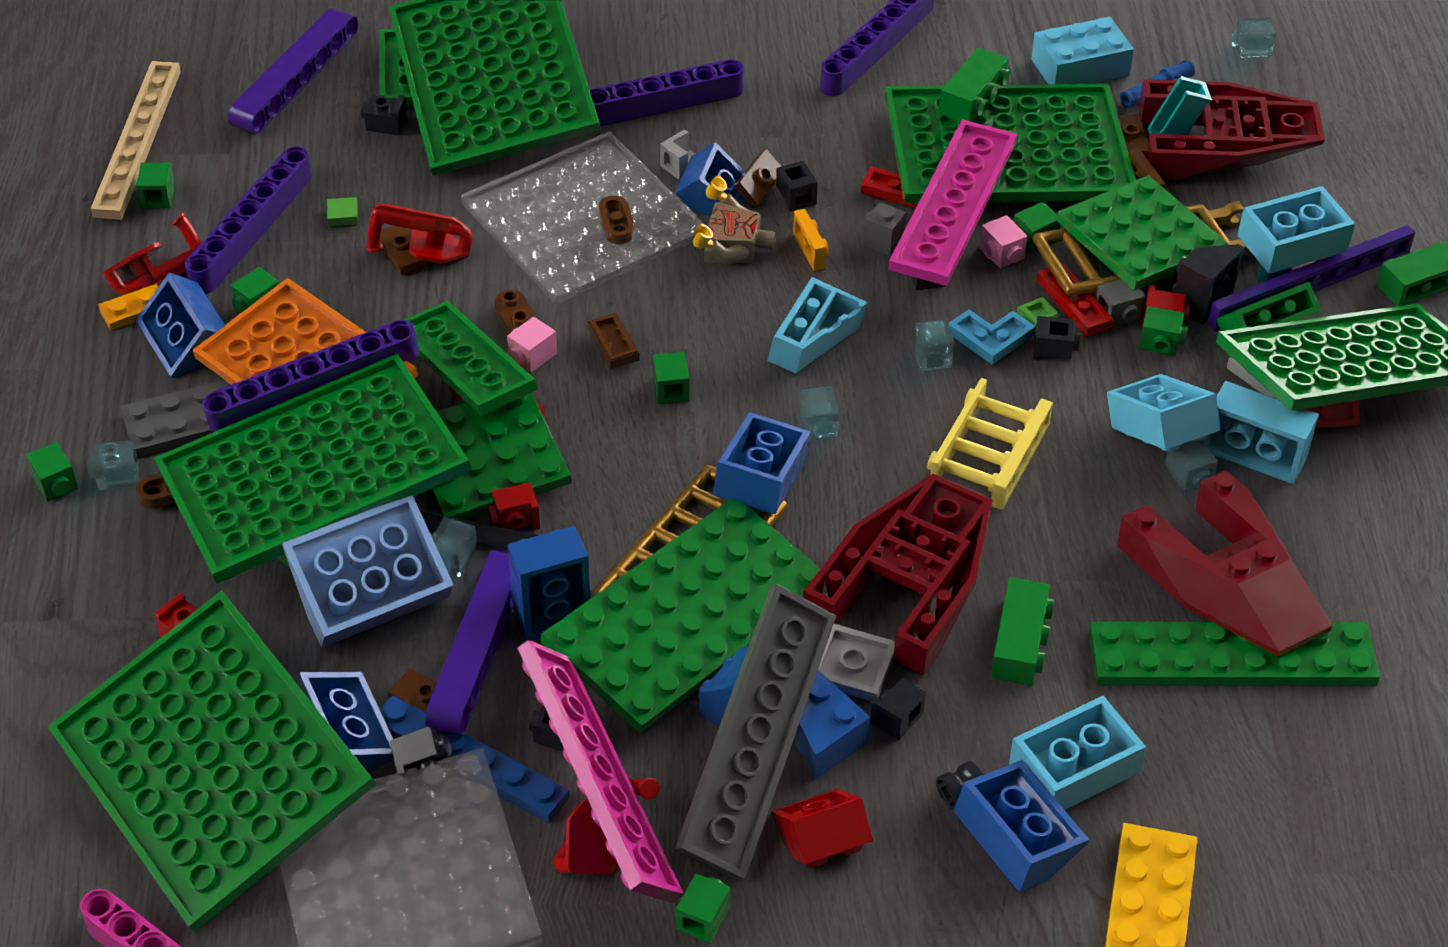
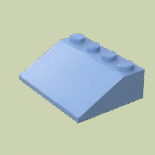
(367, 570)

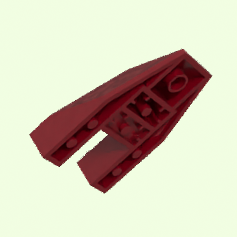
(1240, 129)
(923, 541)
(1242, 587)

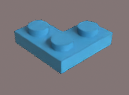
(993, 340)

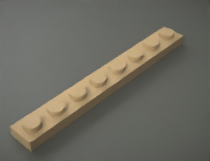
(135, 141)

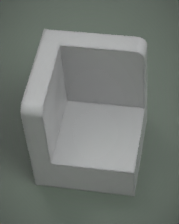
(676, 153)

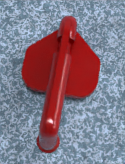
(430, 234)
(142, 267)
(585, 841)

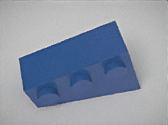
(830, 727)

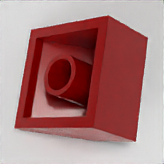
(823, 826)

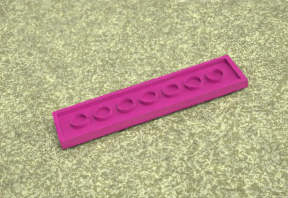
(953, 203)
(600, 773)

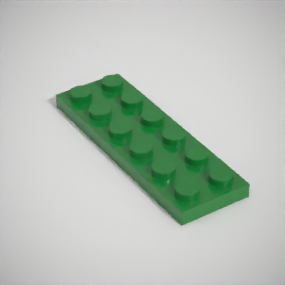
(469, 359)

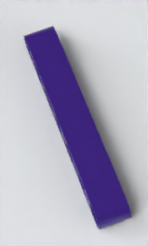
(870, 43)
(293, 71)
(668, 91)
(249, 219)
(308, 372)
(472, 648)

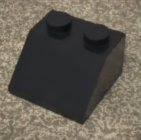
(1207, 276)

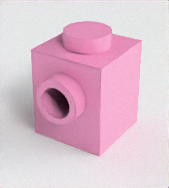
(1003, 241)
(532, 344)

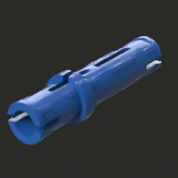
(1185, 68)

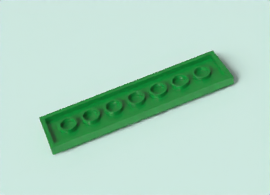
(1216, 657)

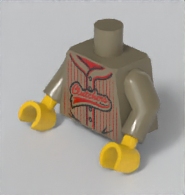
(732, 229)

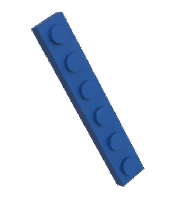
(511, 779)

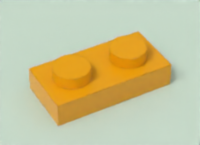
(809, 240)
(126, 308)

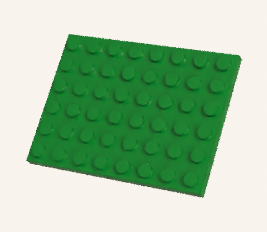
(491, 77)
(1063, 149)
(309, 465)
(210, 759)

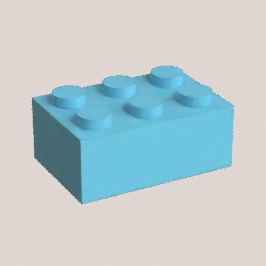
(1082, 53)
(1295, 229)
(1164, 412)
(1261, 433)
(1081, 752)

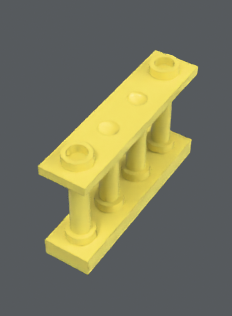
(1011, 463)

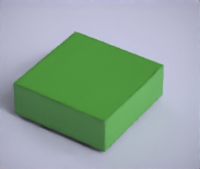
(342, 211)
(1036, 308)

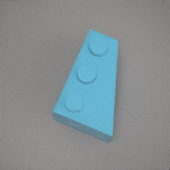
(815, 325)

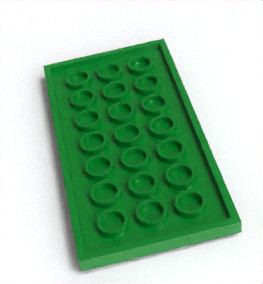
(1344, 355)
(679, 613)

